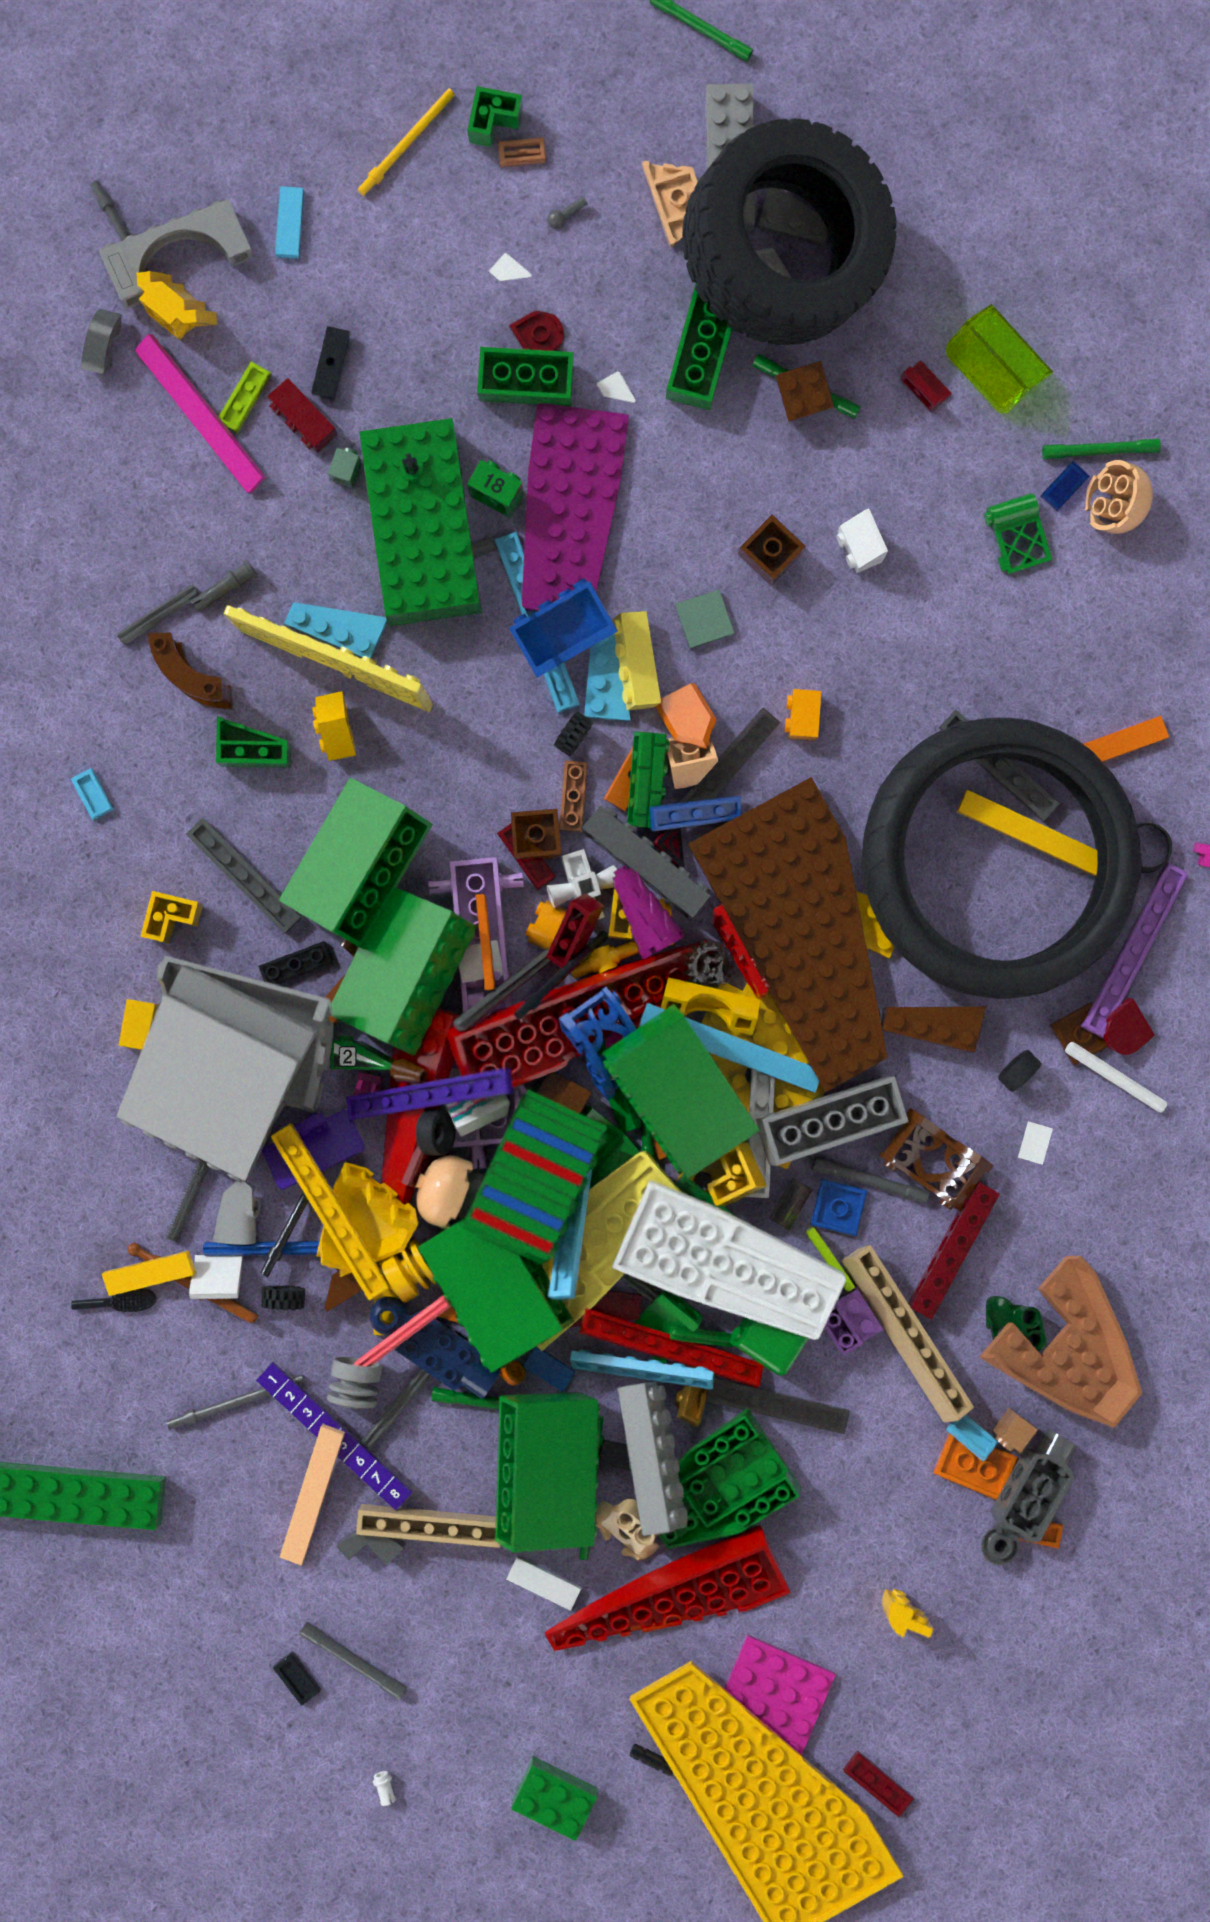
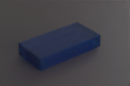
(1065, 486)

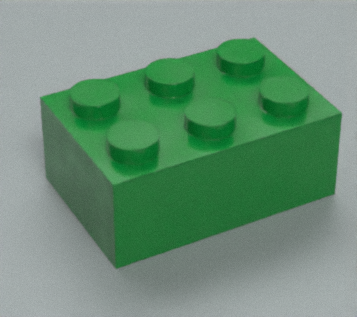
(554, 1798)

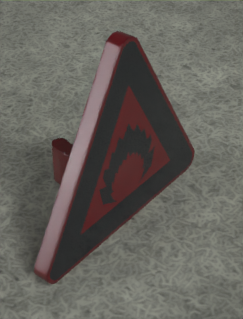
(671, 843)

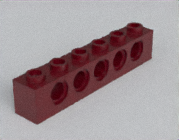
(953, 1251)

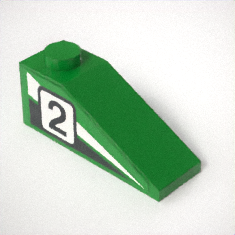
(357, 1055)

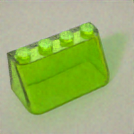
(997, 360)

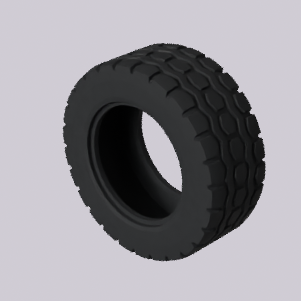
(841, 189)

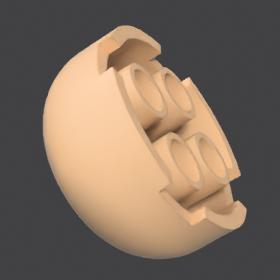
(1130, 500)
(443, 1189)

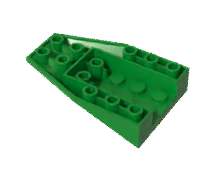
(731, 1482)

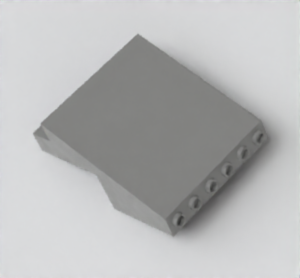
(214, 1072)

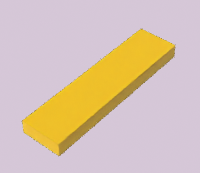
(148, 1273)

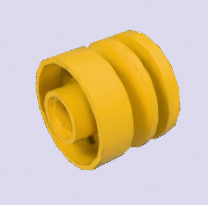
(407, 1272)

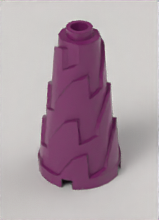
(648, 920)

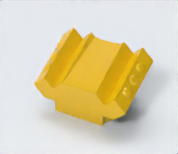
(172, 304)

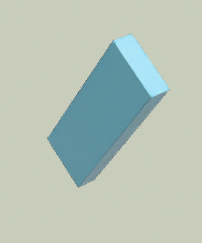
(289, 222)

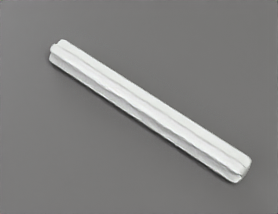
(1116, 1077)

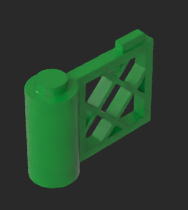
(1009, 516)

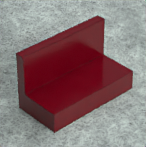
(925, 385)

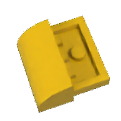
(904, 1616)

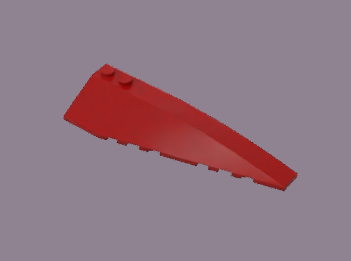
(400, 1131)
(707, 1582)

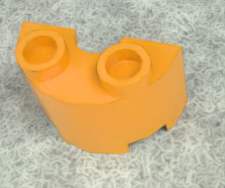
(546, 926)

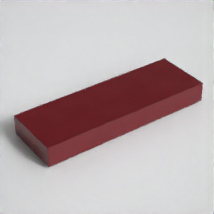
(534, 868)
(878, 1784)

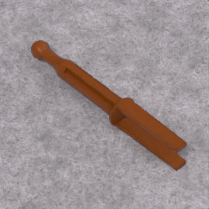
(229, 1304)

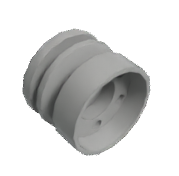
(354, 1387)

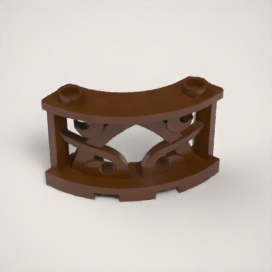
(174, 665)
(967, 1161)

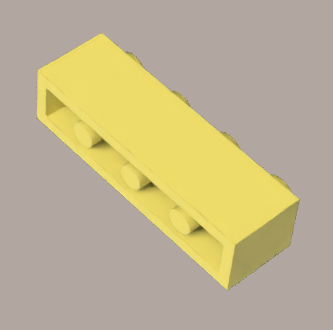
(636, 661)

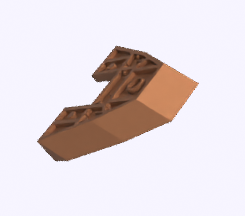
(1087, 1362)

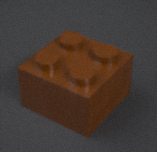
(805, 391)
(771, 550)

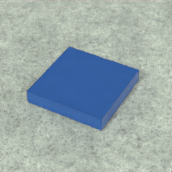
(838, 1207)

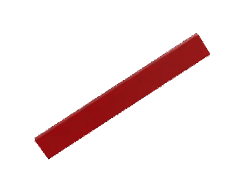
(661, 1346)

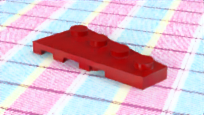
(737, 949)

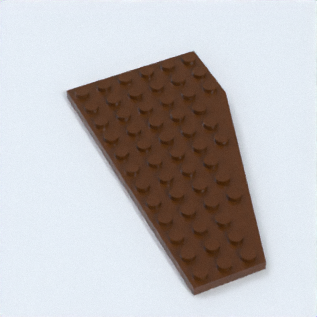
(797, 912)

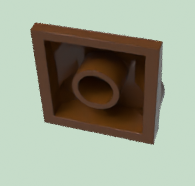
(536, 834)

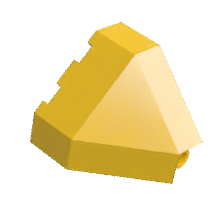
(375, 1213)

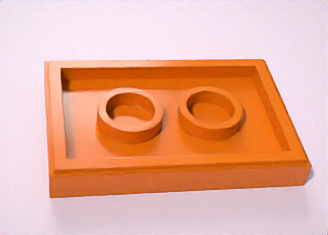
(966, 1469)

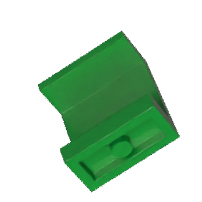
(669, 1310)

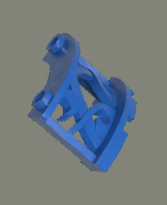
(580, 1031)

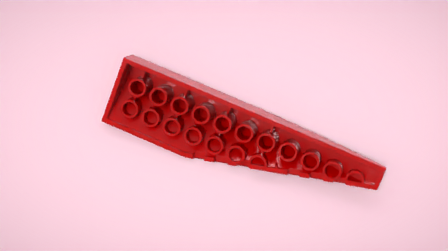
(536, 1042)

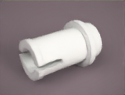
(384, 1787)

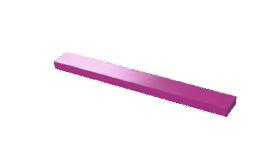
(200, 413)

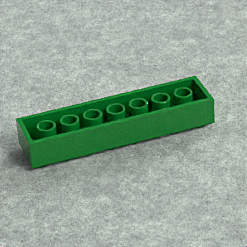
(81, 1496)

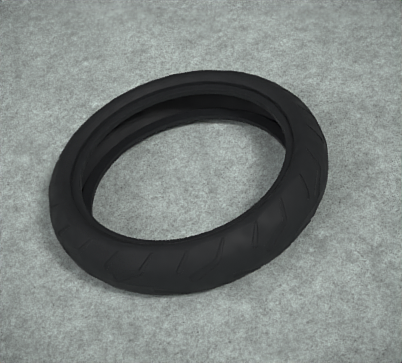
(1113, 833)

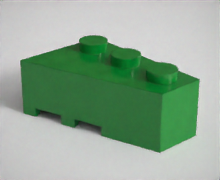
(249, 748)

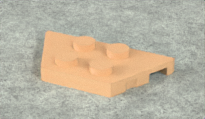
(671, 191)

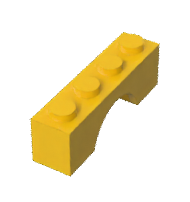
(735, 1009)

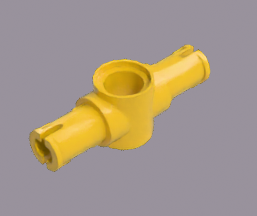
(605, 959)

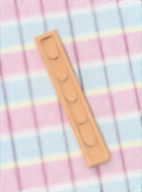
(312, 1494)

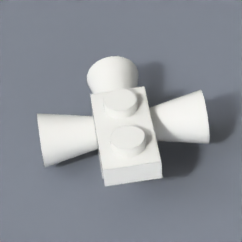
(580, 880)

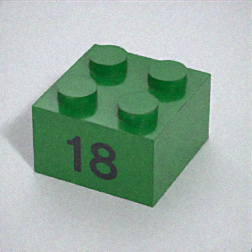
(496, 488)

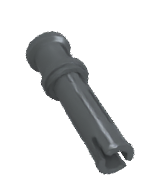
(233, 580)

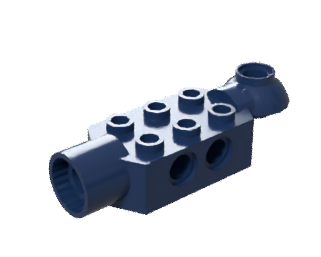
(436, 1348)

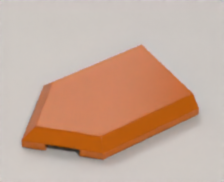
(687, 716)

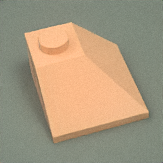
(689, 763)

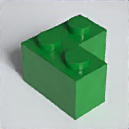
(490, 110)

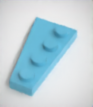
(338, 627)
(604, 685)

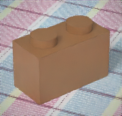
(1014, 1431)

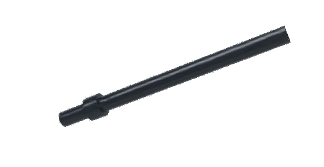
(534, 999)
(275, 1253)

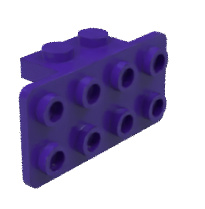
(327, 1139)

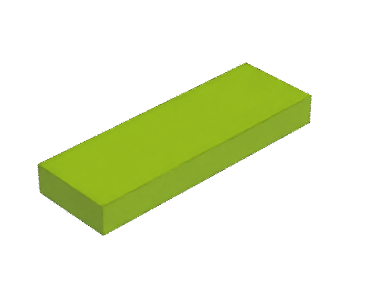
(244, 397)
(827, 1255)

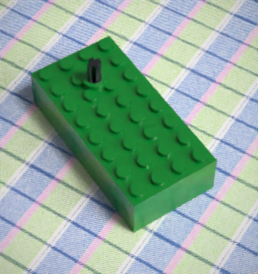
(420, 522)

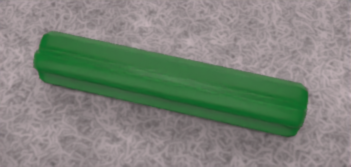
(700, 1336)

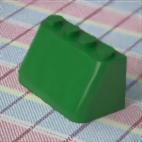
(768, 1344)

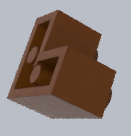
(564, 1092)

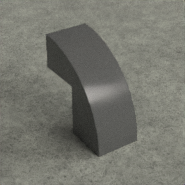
(99, 341)
(384, 1547)

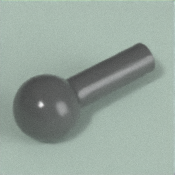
(557, 218)

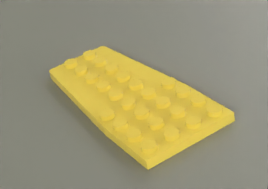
(343, 660)
(607, 1219)

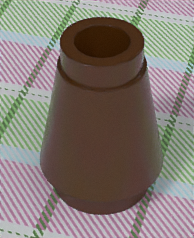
(405, 1071)

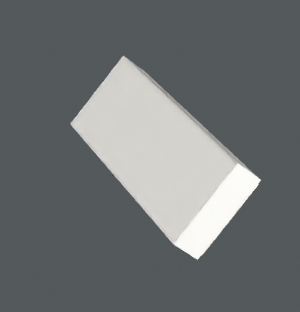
(543, 1583)

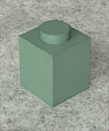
(344, 466)

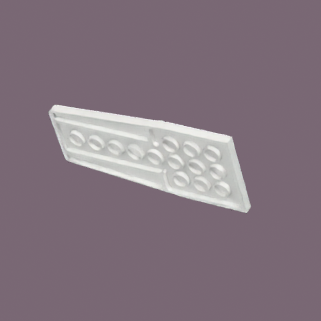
(726, 1263)

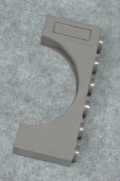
(211, 225)

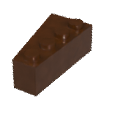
(942, 1026)

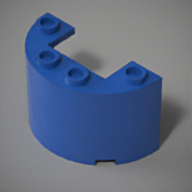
(563, 627)

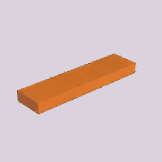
(1129, 739)
(485, 941)

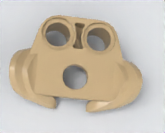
(613, 1518)

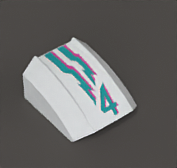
(472, 1116)

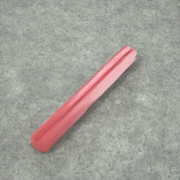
(404, 1332)

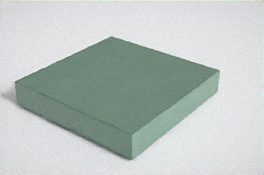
(704, 619)

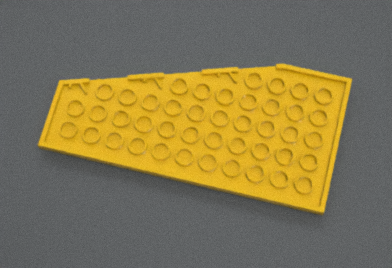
(774, 1816)

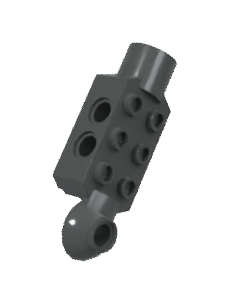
(1029, 1497)

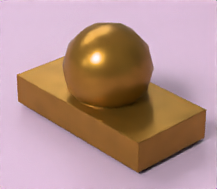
(691, 1404)

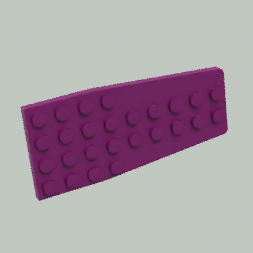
(570, 498)

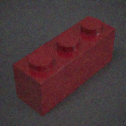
(301, 416)
(575, 929)

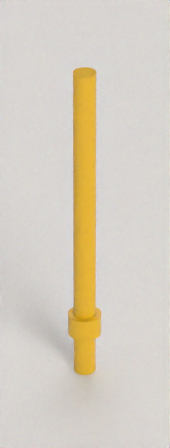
(377, 174)

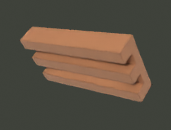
(522, 152)

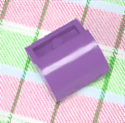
(851, 1322)

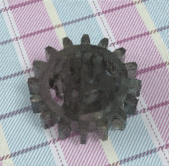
(708, 965)

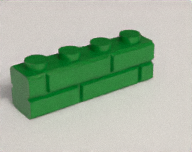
(646, 776)

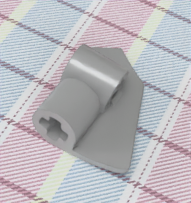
(237, 1215)

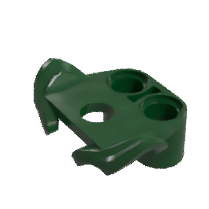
(1001, 1312)

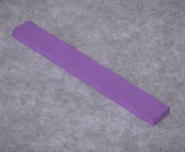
(1135, 948)

